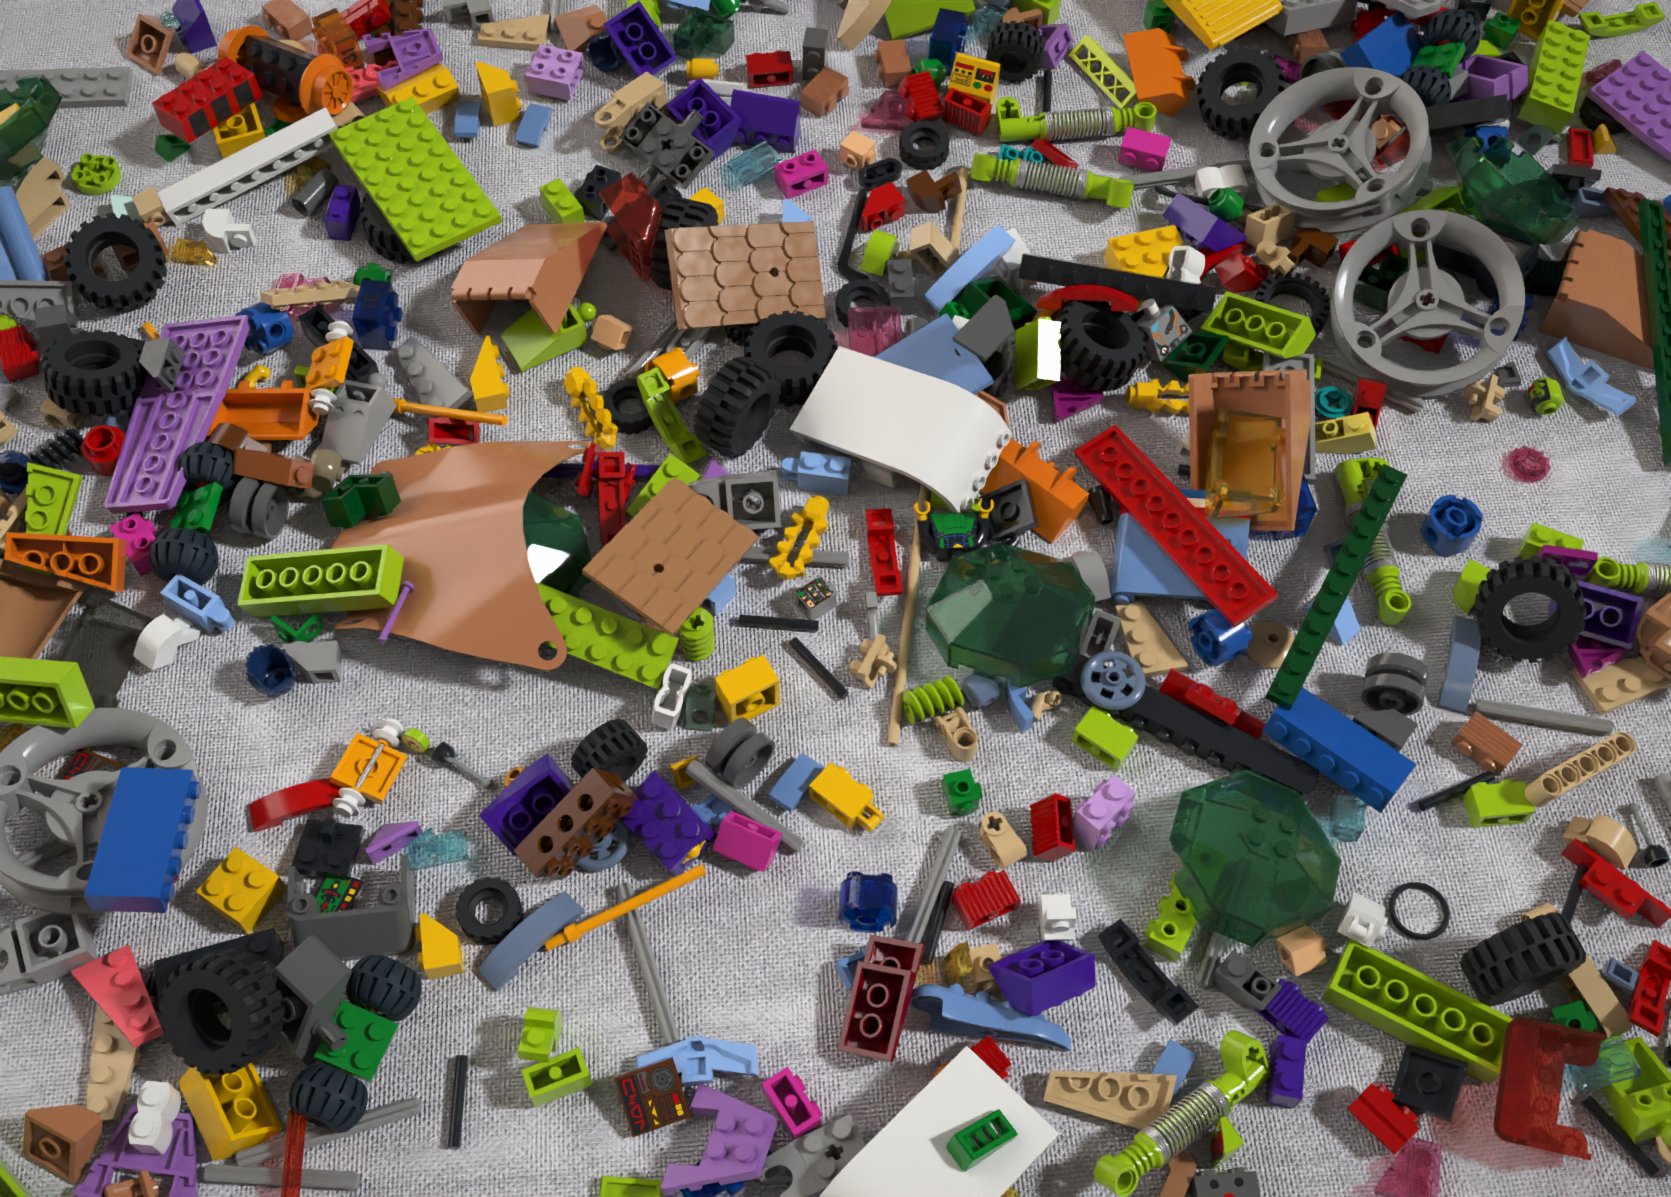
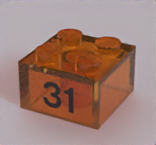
(337, 39)

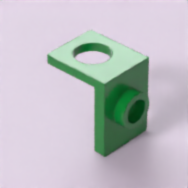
(289, 635)

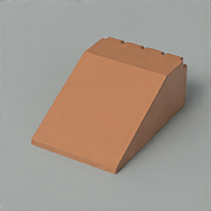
(531, 264)
(1602, 299)
(1270, 397)

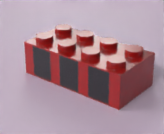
(207, 99)

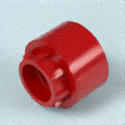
(102, 448)

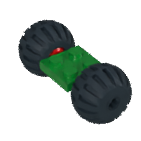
(1447, 41)
(183, 546)
(380, 995)

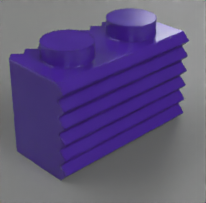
(342, 213)
(1293, 1013)
(1286, 1071)

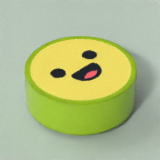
(415, 740)

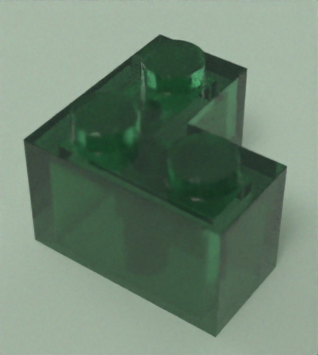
(701, 31)

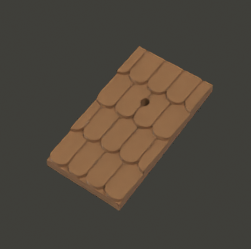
(743, 273)
(684, 541)

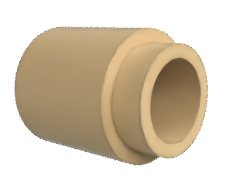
(188, 65)

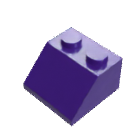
(193, 25)

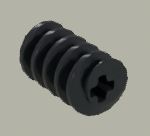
(58, 450)

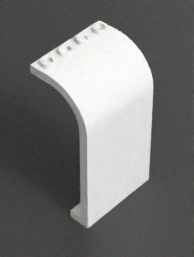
(905, 425)
(912, 1153)

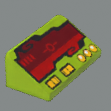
(1223, 1142)

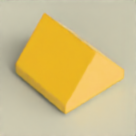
(1603, 141)
(679, 775)

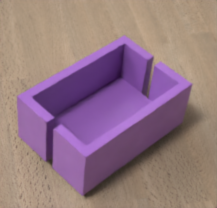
(1494, 77)

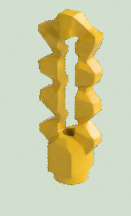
(581, 386)
(1145, 395)
(812, 518)

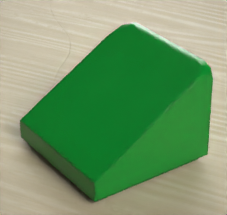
(170, 146)

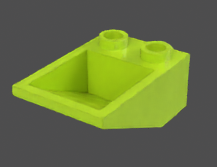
(532, 342)
(1643, 1102)

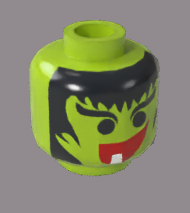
(1545, 396)

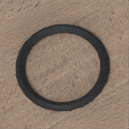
(1446, 917)

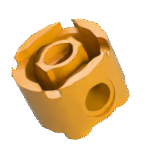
(678, 373)

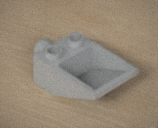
(357, 418)

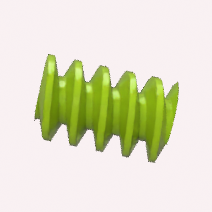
(698, 635)
(931, 697)

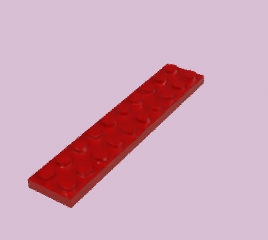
(1176, 526)

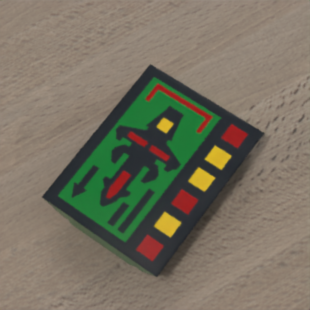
(337, 894)

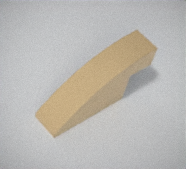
(859, 20)
(40, 196)

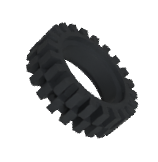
(1302, 288)

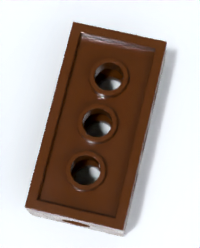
(574, 816)

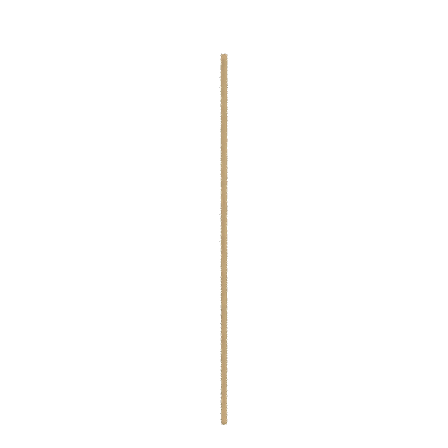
(913, 575)

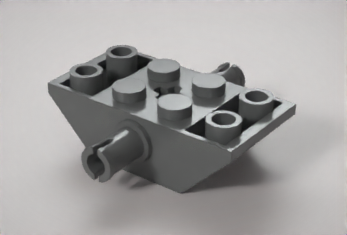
(667, 146)
(311, 990)

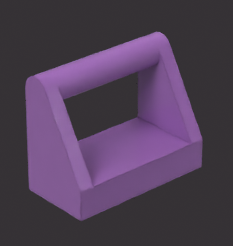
(1057, 44)

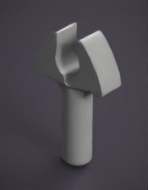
(775, 5)
(871, 606)

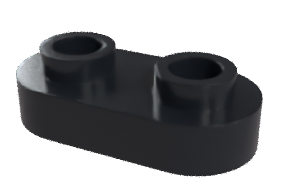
(880, 173)

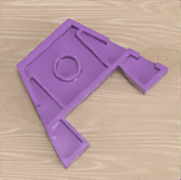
(413, 51)
(734, 1148)
(177, 1161)

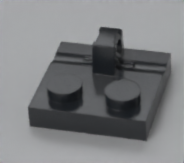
(1571, 177)
(1012, 511)
(328, 849)
(1429, 1082)

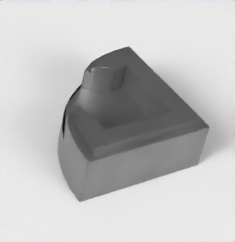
(1509, 376)

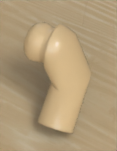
(1043, 702)

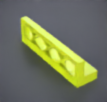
(1109, 63)

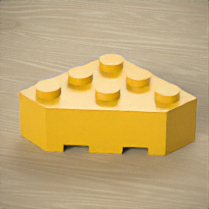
(1143, 251)

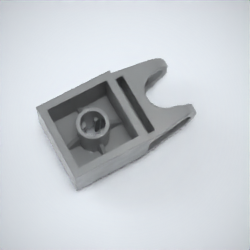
(732, 490)
(44, 949)
(814, 1158)

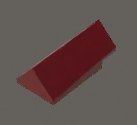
(880, 998)

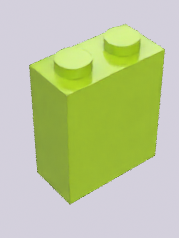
(1037, 354)

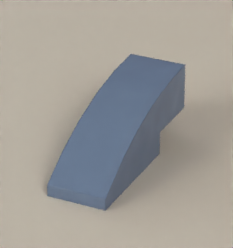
(1588, 203)

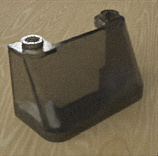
(104, 647)

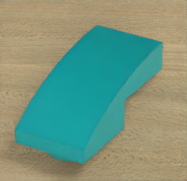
(1010, 153)

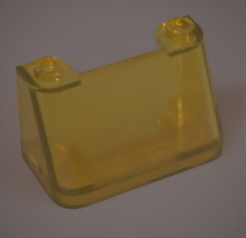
(1242, 465)

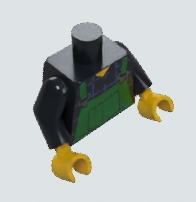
(952, 533)

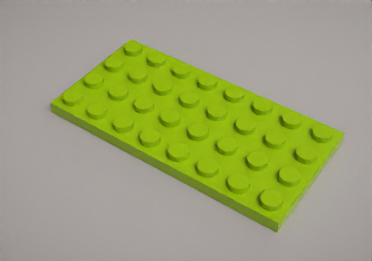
(415, 178)

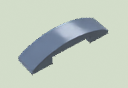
(1461, 665)
(527, 938)

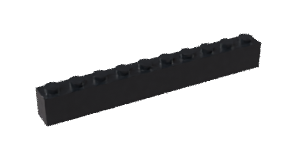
(1198, 733)

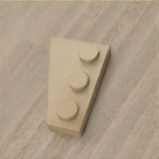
(516, 33)
(1147, 641)

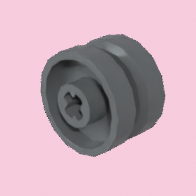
(1321, 62)
(259, 508)
(1394, 683)
(740, 753)

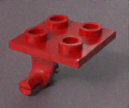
(586, 480)

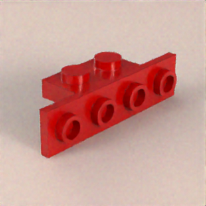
(1205, 700)
(1614, 887)

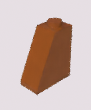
(273, 468)

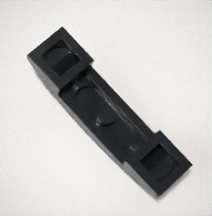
(1145, 975)

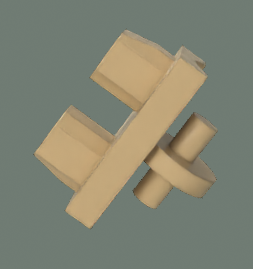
(1273, 257)
(1482, 398)
(876, 662)

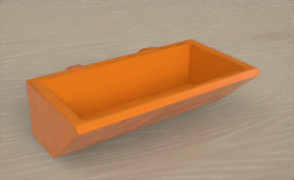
(1158, 70)
(268, 411)
(1054, 494)

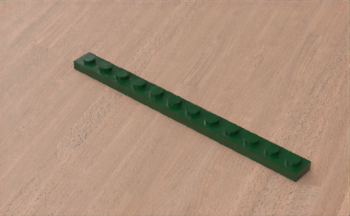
(1659, 307)
(1335, 588)

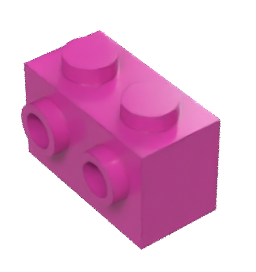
(1144, 149)
(801, 174)
(139, 540)
(747, 841)
(791, 1104)

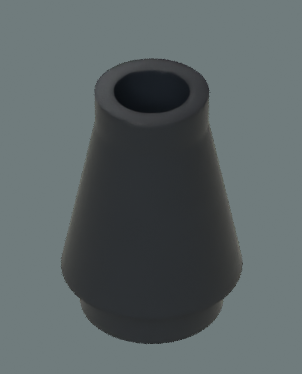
(1101, 504)

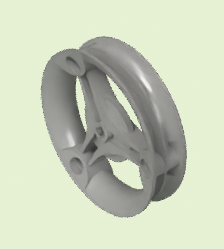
(1341, 148)
(1437, 288)
(82, 803)

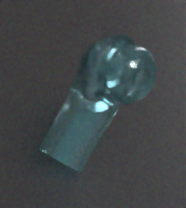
(169, 19)

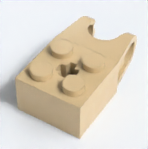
(626, 105)

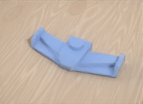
(1587, 380)
(699, 1056)

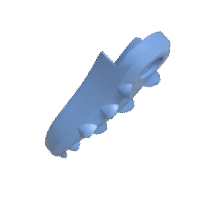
(980, 1016)

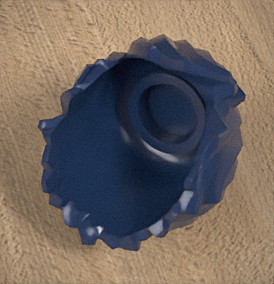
(604, 53)
(13, 471)
(270, 670)

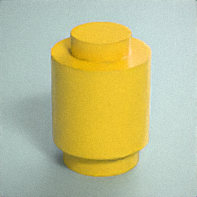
(702, 68)

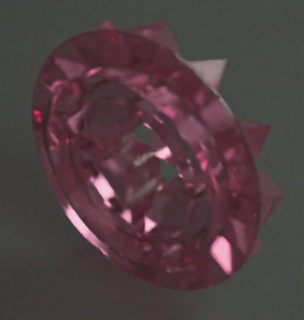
(1603, 70)
(1526, 470)

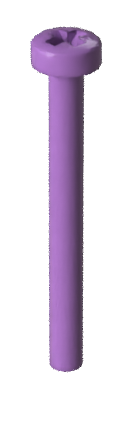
(407, 587)

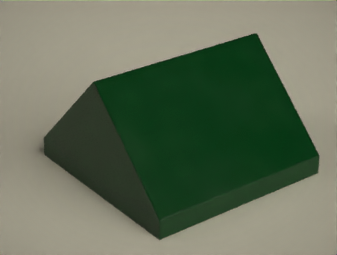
(1195, 354)

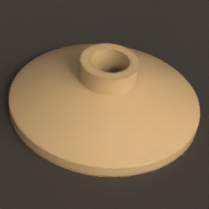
(1264, 652)

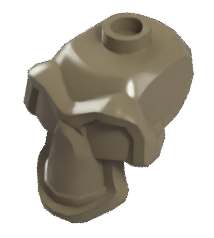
(326, 472)

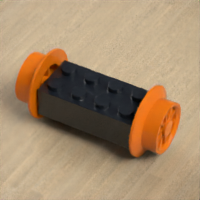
(290, 71)

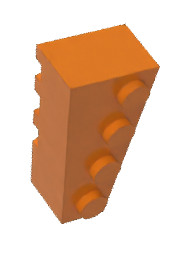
(81, 558)

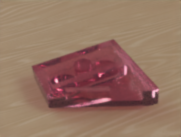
(887, 113)
(1413, 1171)

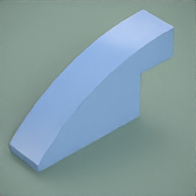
(970, 267)

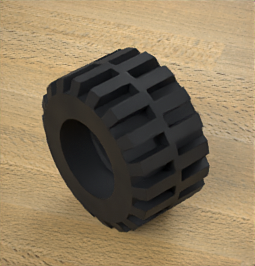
(1017, 50)
(610, 748)

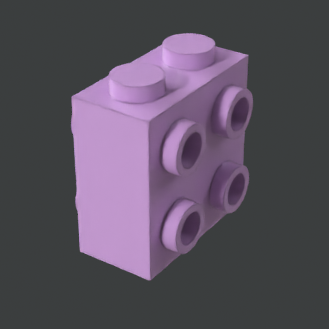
(554, 72)
(1103, 813)

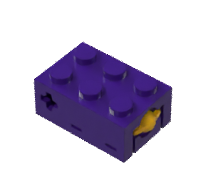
(668, 824)

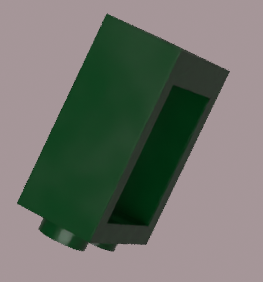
(979, 292)

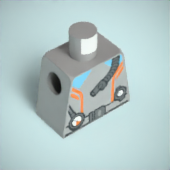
(1162, 329)

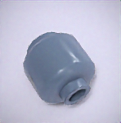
(980, 690)

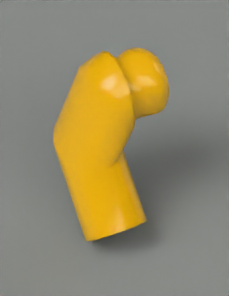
(256, 373)

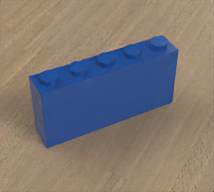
(1387, 47)
(1340, 749)
(143, 840)

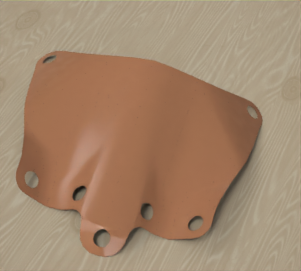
(466, 550)

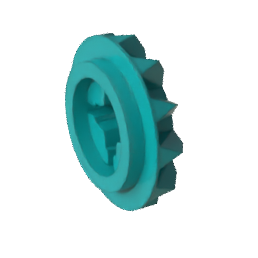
(1330, 395)

